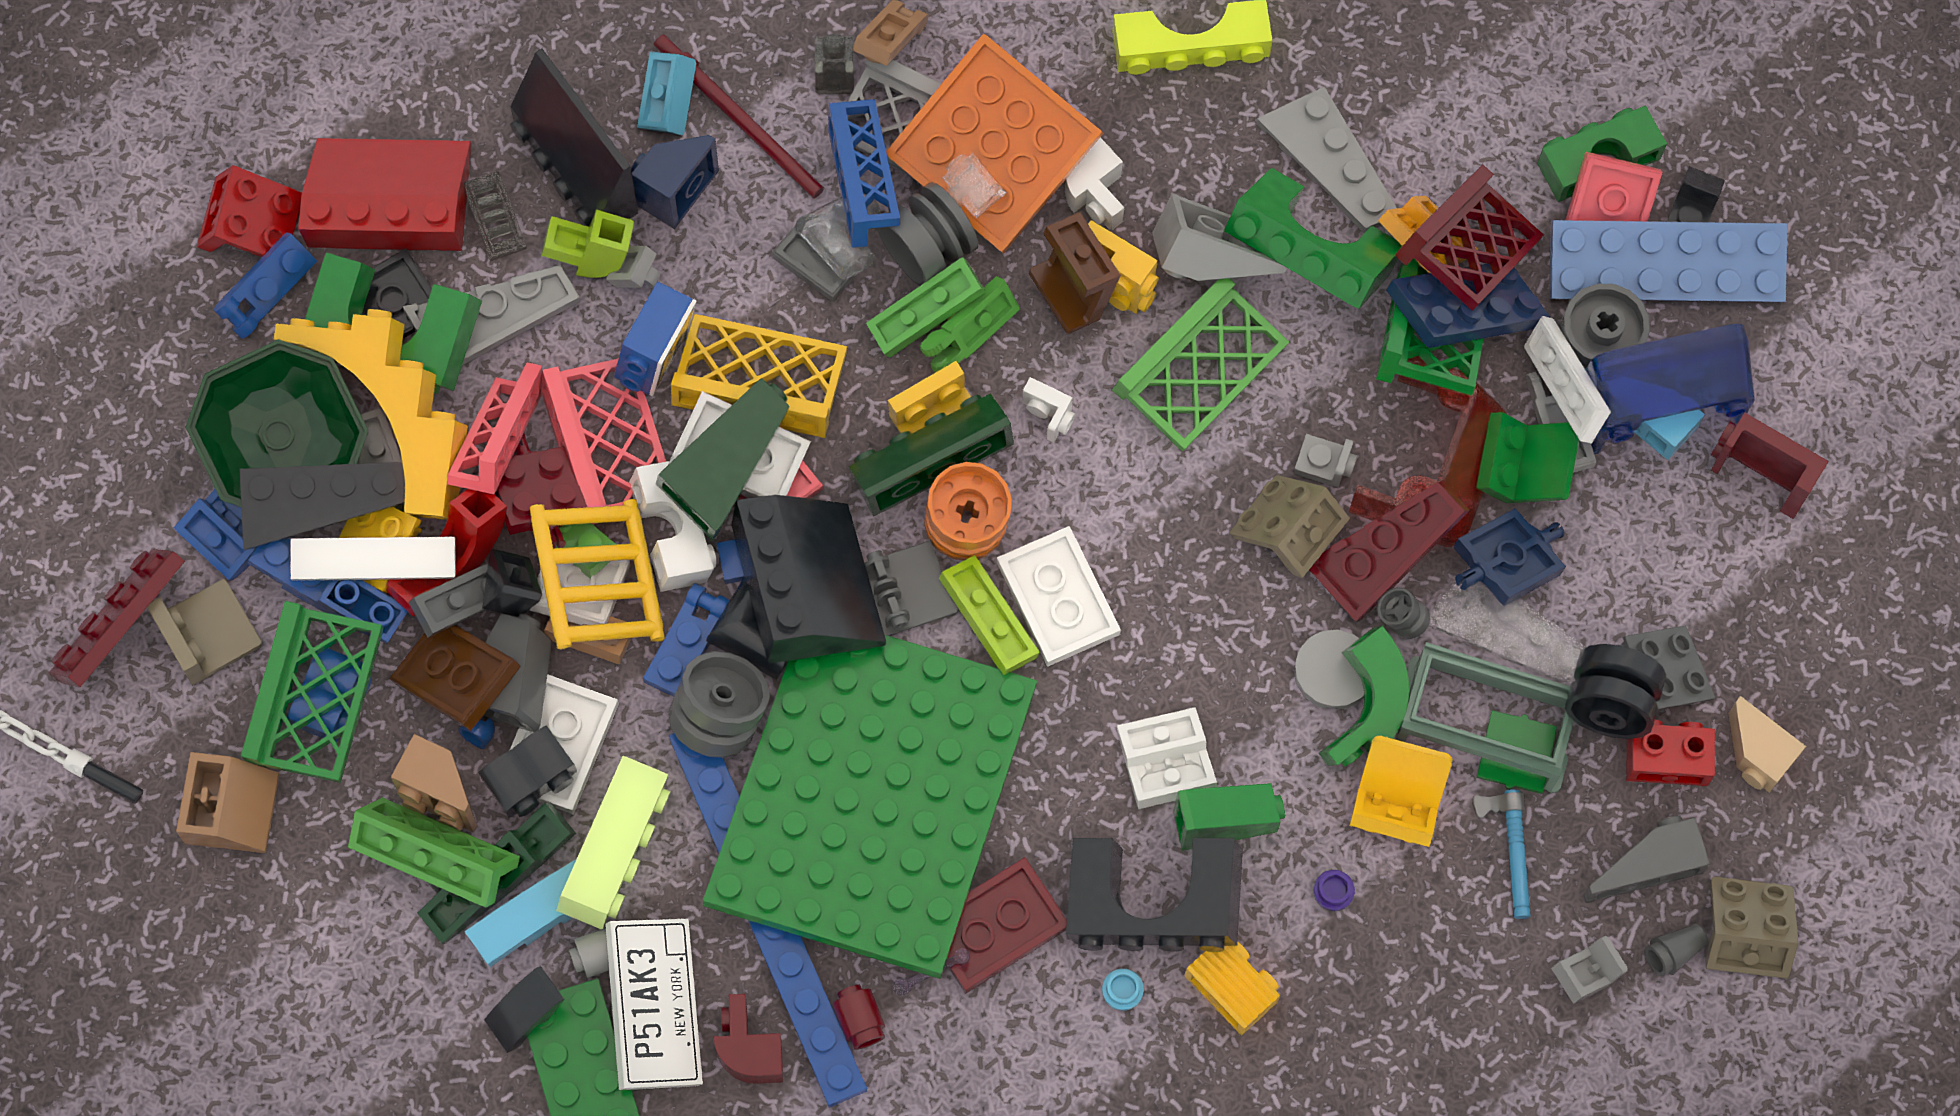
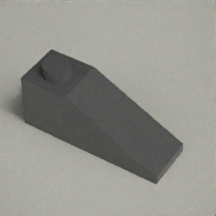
(1663, 856)

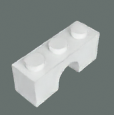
(679, 559)

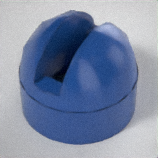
(480, 734)

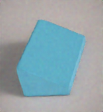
(666, 93)

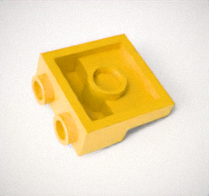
(1136, 268)

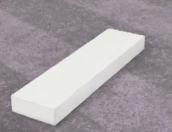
(1567, 379)
(373, 558)

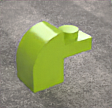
(592, 249)

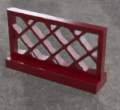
(1452, 220)

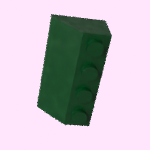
(918, 458)

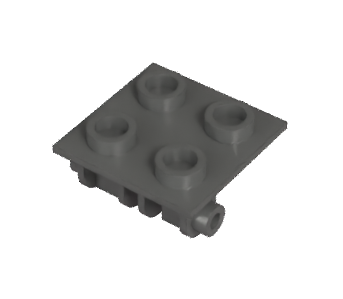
(908, 588)
(1675, 651)

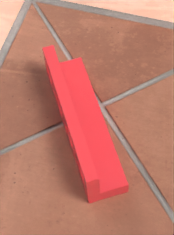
(503, 437)

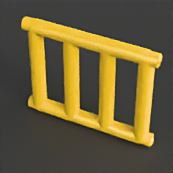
(558, 595)

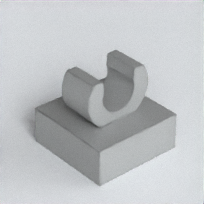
(635, 269)

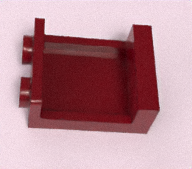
(1772, 457)

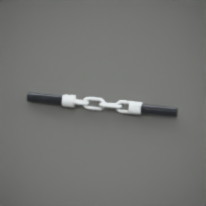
(75, 762)

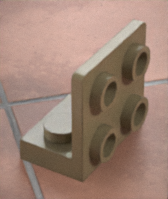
(1293, 521)
(206, 630)
(1752, 928)

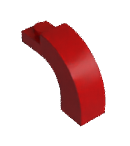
(476, 523)

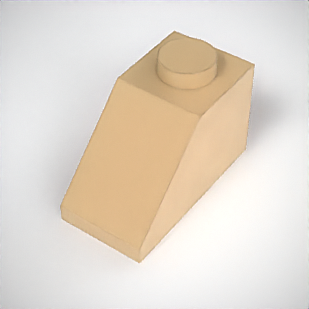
(1761, 746)

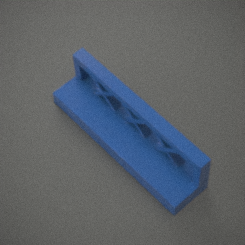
(849, 173)

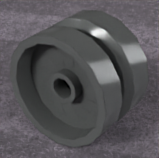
(1604, 320)
(718, 704)

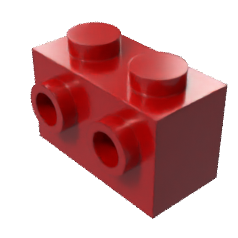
(1672, 755)

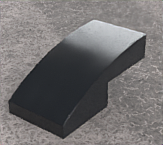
(524, 1008)

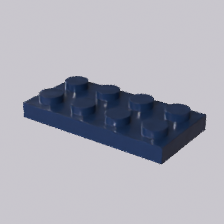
(1445, 320)

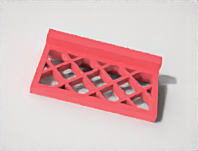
(569, 432)

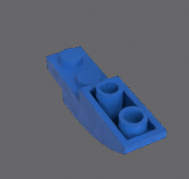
(337, 597)

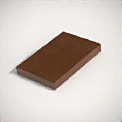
(455, 674)

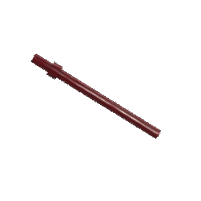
(746, 123)

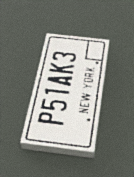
(653, 1004)

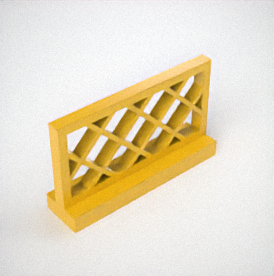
(803, 415)

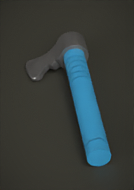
(1512, 805)

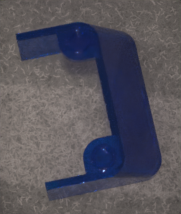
(1673, 379)

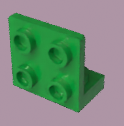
(1527, 460)

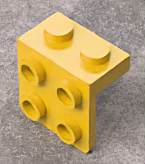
(1401, 790)

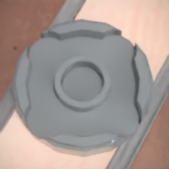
(1325, 673)

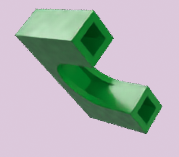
(1343, 269)
(444, 328)

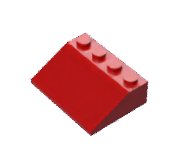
(385, 194)

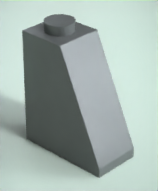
(523, 697)

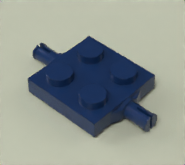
(1509, 556)

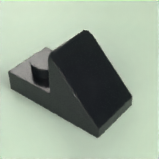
(1696, 197)

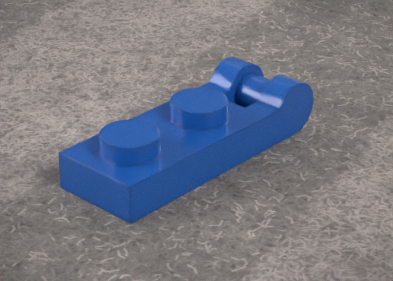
(265, 284)
(684, 639)

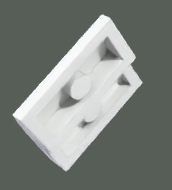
(1165, 756)

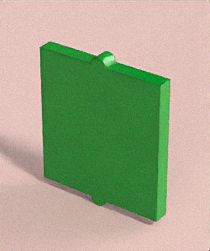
(1519, 733)

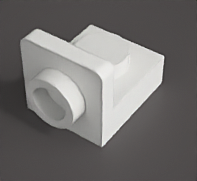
(1046, 402)

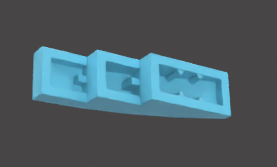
(521, 918)

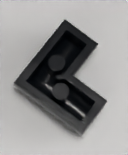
(739, 633)

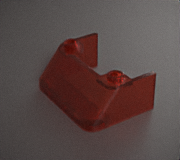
(1460, 464)

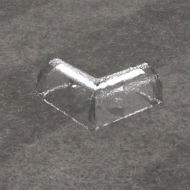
(829, 236)

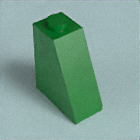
(1227, 812)

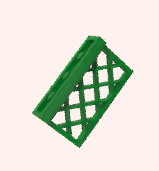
(1402, 344)
(279, 681)

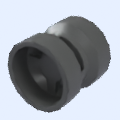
(1403, 613)

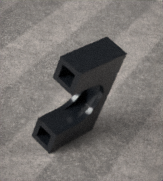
(1203, 919)

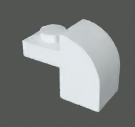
(1089, 186)

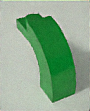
(1385, 696)

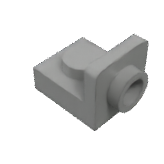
(1325, 460)

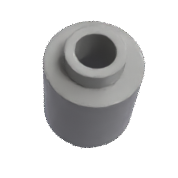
(591, 953)

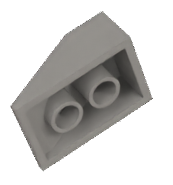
(1195, 246)

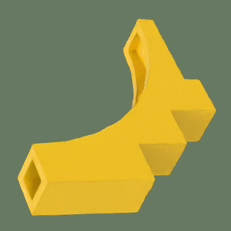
(405, 393)

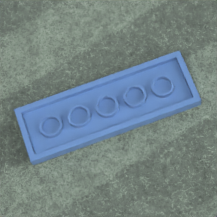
(1671, 259)

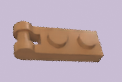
(889, 32)

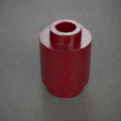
(859, 1016)

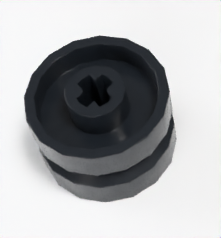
(1615, 691)

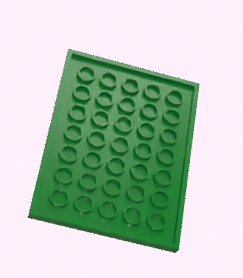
(872, 800)

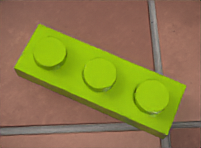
(989, 615)

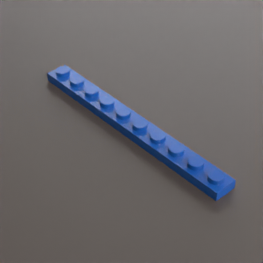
(782, 950)

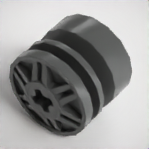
(928, 234)

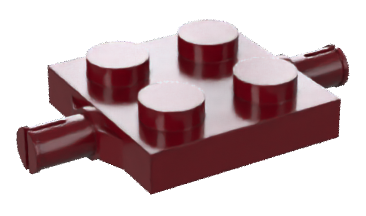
(538, 479)

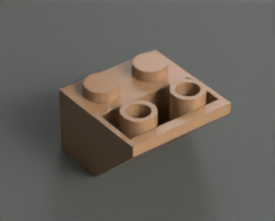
(432, 783)
(227, 803)

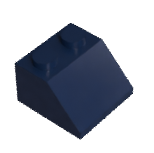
(674, 176)

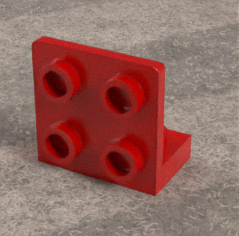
(248, 212)

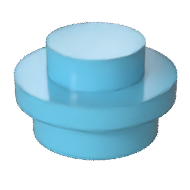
(1122, 989)

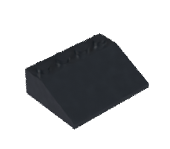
(571, 144)
(805, 577)

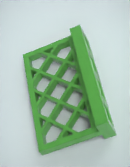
(1177, 339)

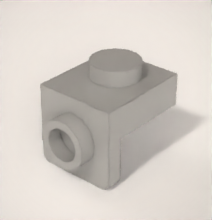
(1590, 969)

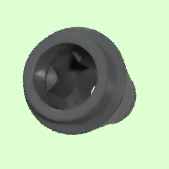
(1673, 950)

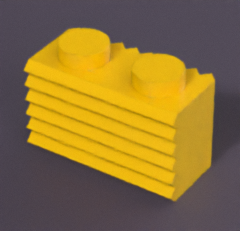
(1234, 986)

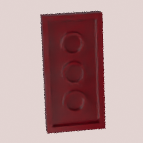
(123, 607)

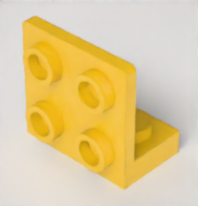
(933, 395)

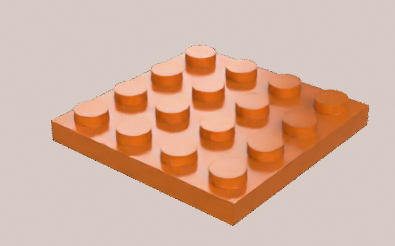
(1010, 123)

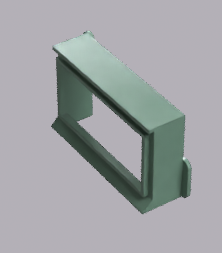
(1500, 678)

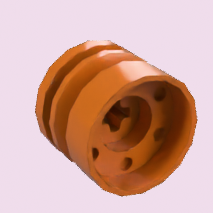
(971, 489)

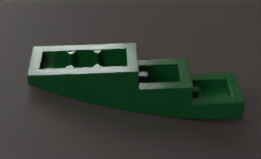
(534, 843)

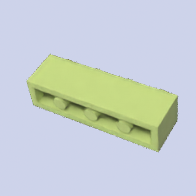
(612, 843)

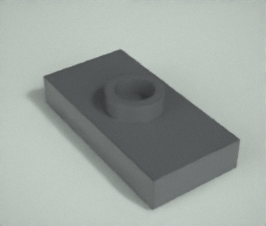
(808, 265)

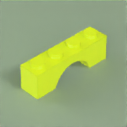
(1147, 44)

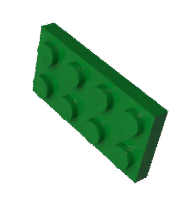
(579, 1057)

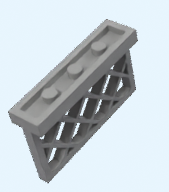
(901, 80)

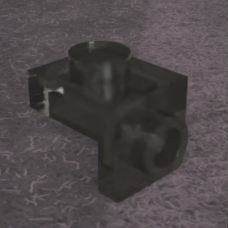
(834, 64)

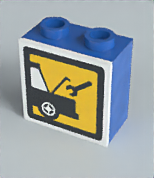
(654, 339)

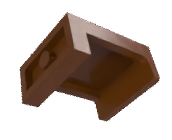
(1077, 274)

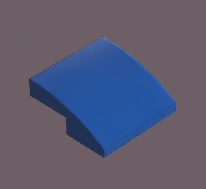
(216, 534)

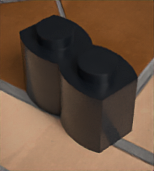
(528, 773)

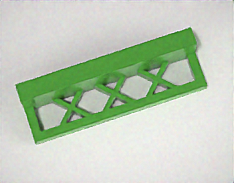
(430, 850)

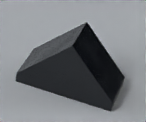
(510, 584)

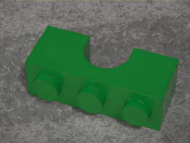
(1627, 136)

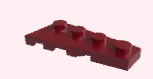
(1387, 549)

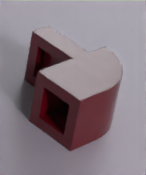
(745, 1056)

